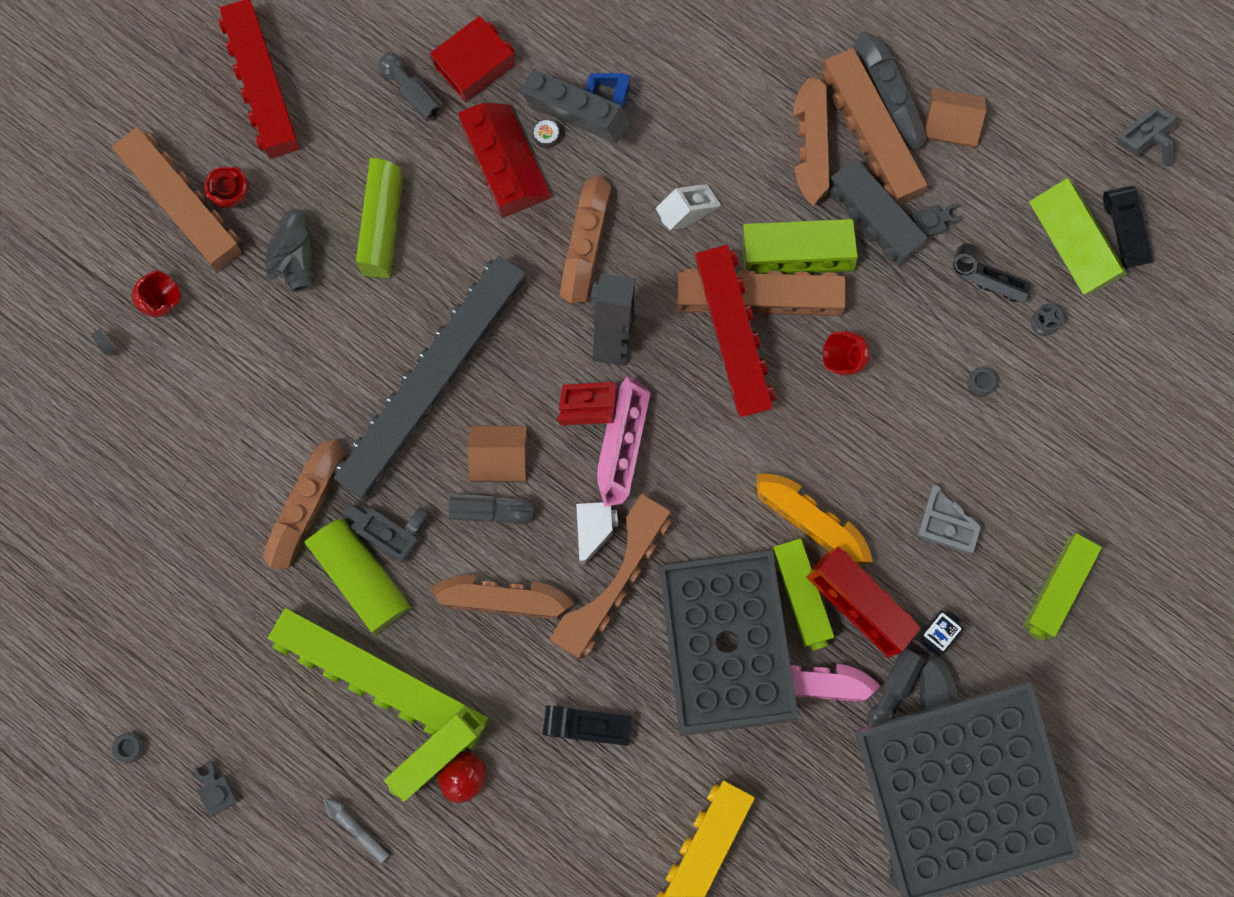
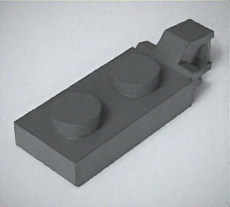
(381, 532)

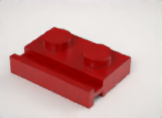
(587, 403)

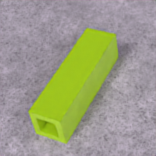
(1061, 587)
(802, 595)
(434, 753)

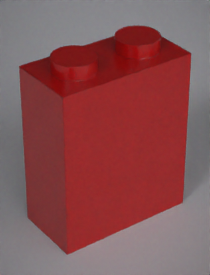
(473, 58)

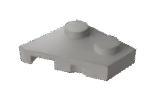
(947, 524)

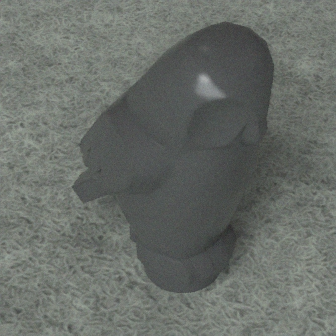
(291, 252)

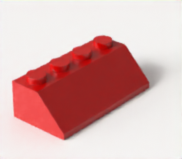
(503, 157)

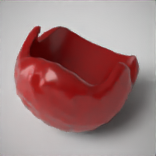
(226, 186)
(156, 294)
(845, 353)
(462, 777)

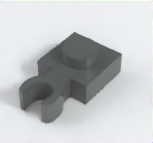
(933, 221)
(217, 793)

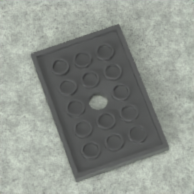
(737, 687)

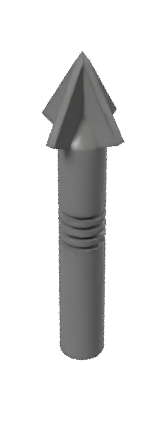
(337, 811)

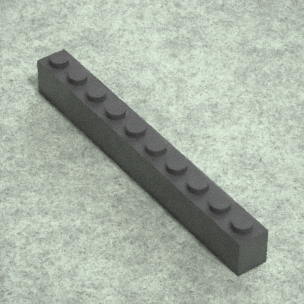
(430, 379)

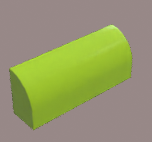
(379, 218)
(1077, 237)
(800, 246)
(358, 575)

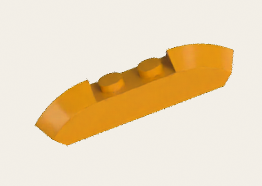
(801, 511)

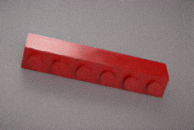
(259, 79)
(733, 330)

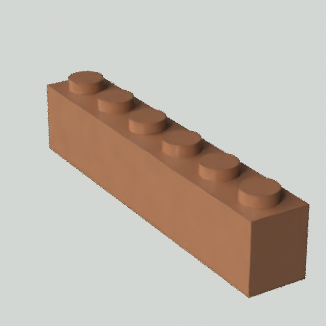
(872, 126)
(177, 199)
(772, 293)

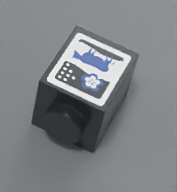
(940, 632)

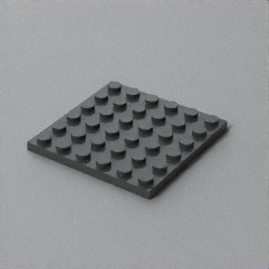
(967, 792)

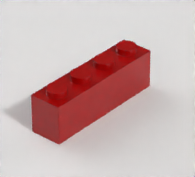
(863, 602)

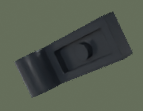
(1128, 225)
(988, 277)
(586, 725)

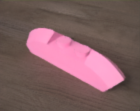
(622, 442)
(844, 685)

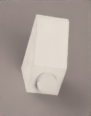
(687, 206)
(594, 528)

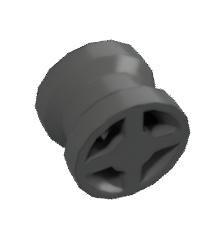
(1051, 314)

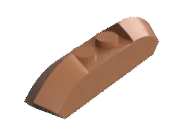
(811, 110)
(585, 240)
(303, 505)
(539, 602)

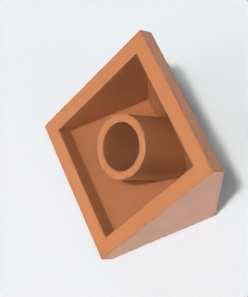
(954, 117)
(497, 453)

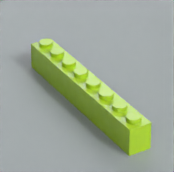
(366, 673)

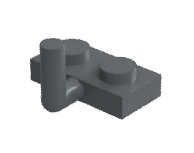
(1150, 130)

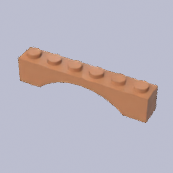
(579, 627)

